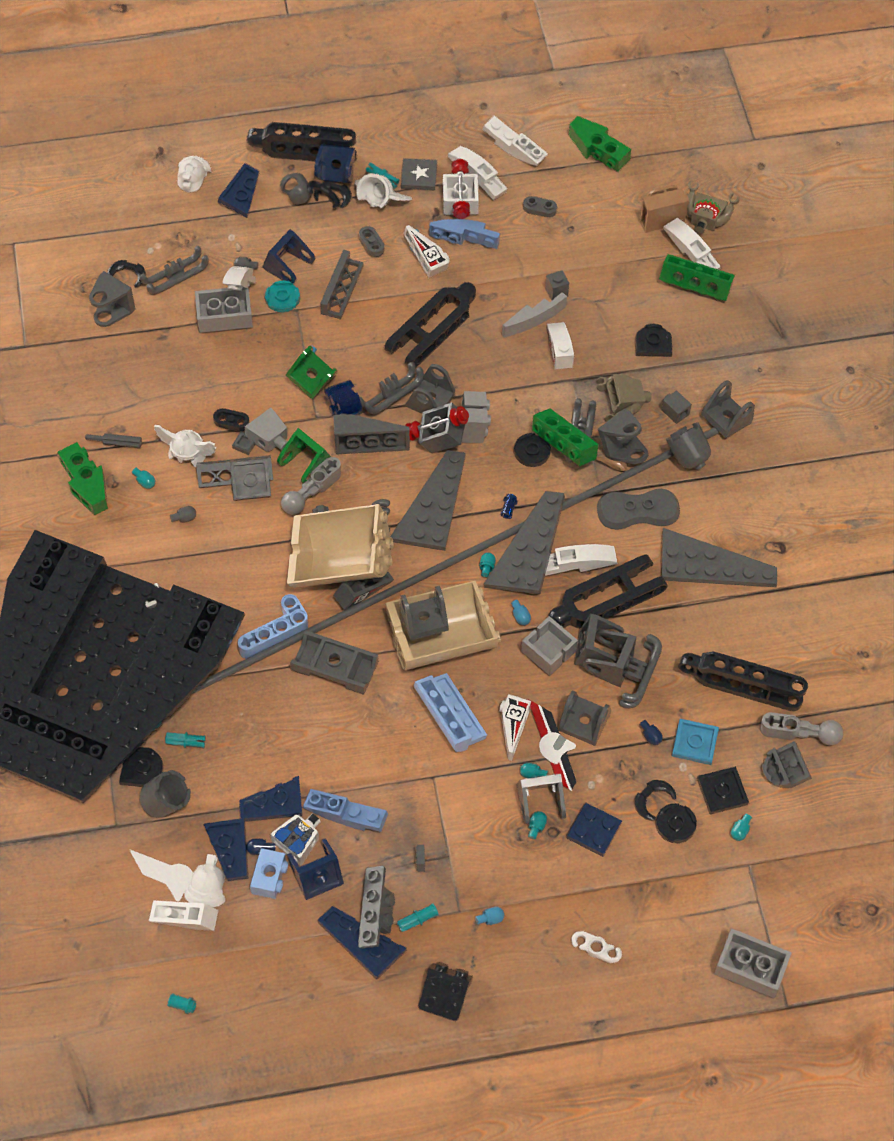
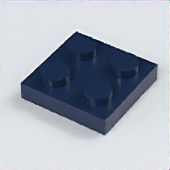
(594, 829)

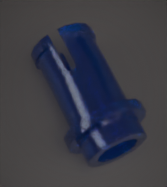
(509, 503)

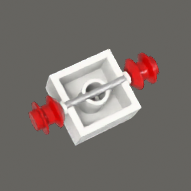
(460, 191)

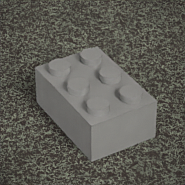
(223, 309)
(752, 963)

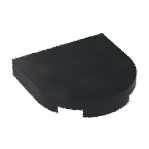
(653, 341)
(141, 767)

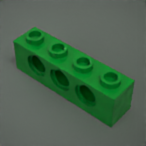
(706, 275)
(565, 437)

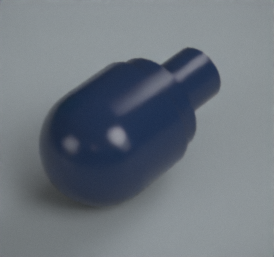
(651, 733)
(255, 844)

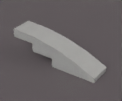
(532, 317)

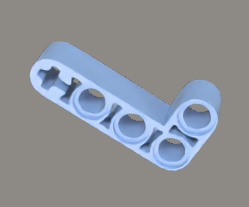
(247, 644)

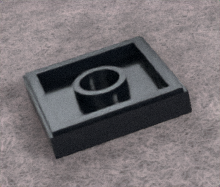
(722, 790)

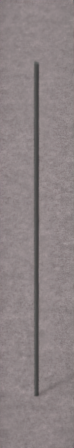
(431, 571)

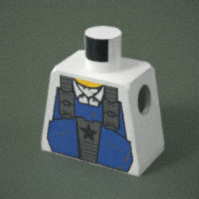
(297, 837)

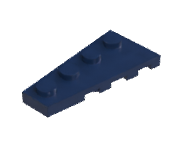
(346, 932)

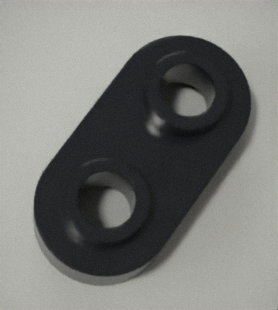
(232, 419)

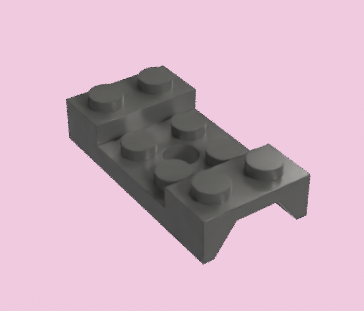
(352, 670)

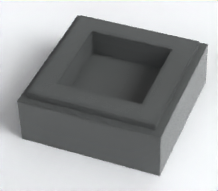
(243, 444)
(420, 858)

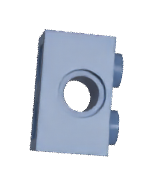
(269, 861)

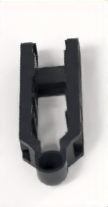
(271, 141)
(430, 341)
(568, 614)
(774, 687)

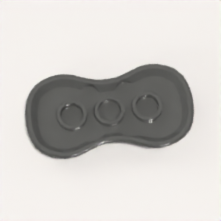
(622, 510)

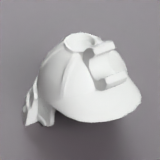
(192, 172)
(207, 884)

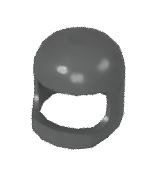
(300, 193)

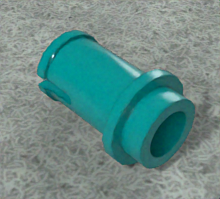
(182, 1003)

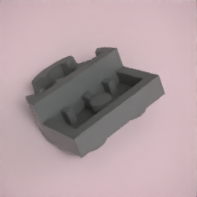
(786, 766)

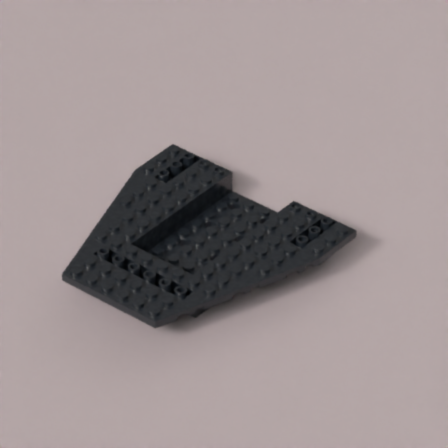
(50, 620)

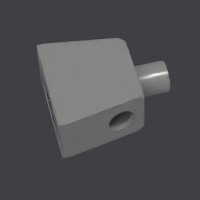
(267, 431)

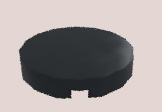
(532, 450)
(676, 823)

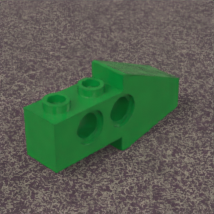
(594, 141)
(90, 490)

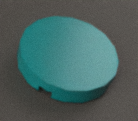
(282, 296)

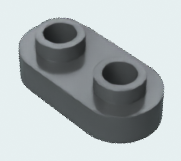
(540, 206)
(373, 244)

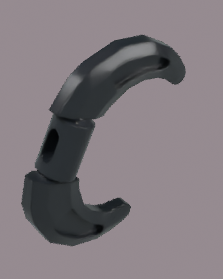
(316, 185)
(343, 189)
(121, 264)
(640, 799)

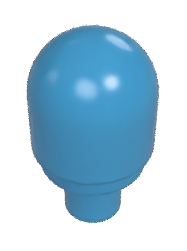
(521, 613)
(491, 916)

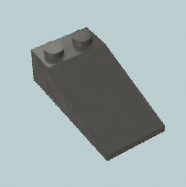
(368, 435)

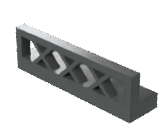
(336, 281)
(220, 465)

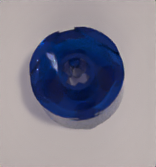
(343, 399)

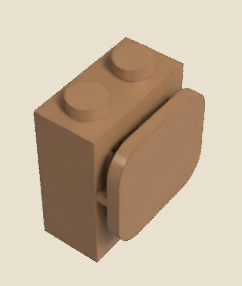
(662, 207)

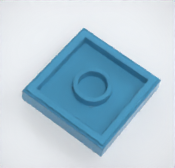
(695, 741)

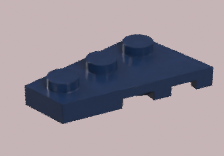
(240, 190)
(275, 803)
(230, 846)

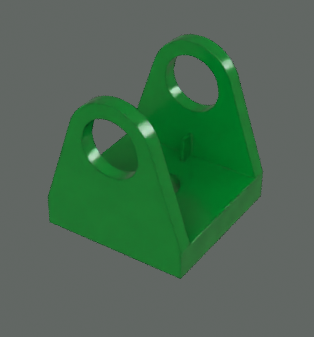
(310, 362)
(297, 444)

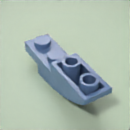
(459, 230)
(344, 812)

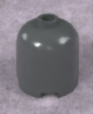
(690, 446)
(164, 794)

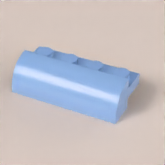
(450, 711)

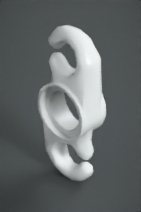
(603, 954)

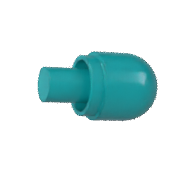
(144, 478)
(487, 563)
(532, 770)
(537, 824)
(741, 828)

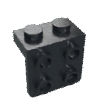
(444, 991)

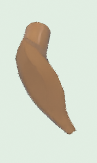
(618, 465)

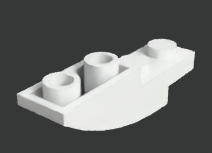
(514, 144)
(486, 173)
(690, 243)
(239, 278)
(581, 556)

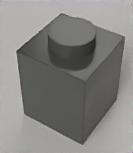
(556, 284)
(676, 406)

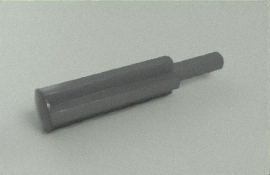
(117, 440)

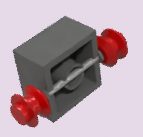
(440, 427)

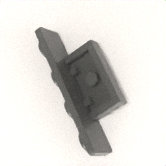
(376, 908)

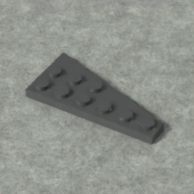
(431, 513)
(527, 557)
(700, 562)

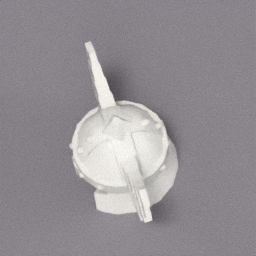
(377, 190)
(186, 445)

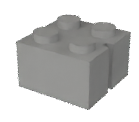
(478, 420)
(552, 646)

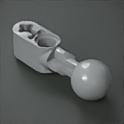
(328, 472)
(828, 732)

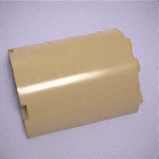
(340, 546)
(468, 623)

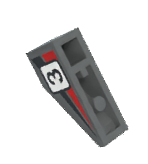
(356, 591)

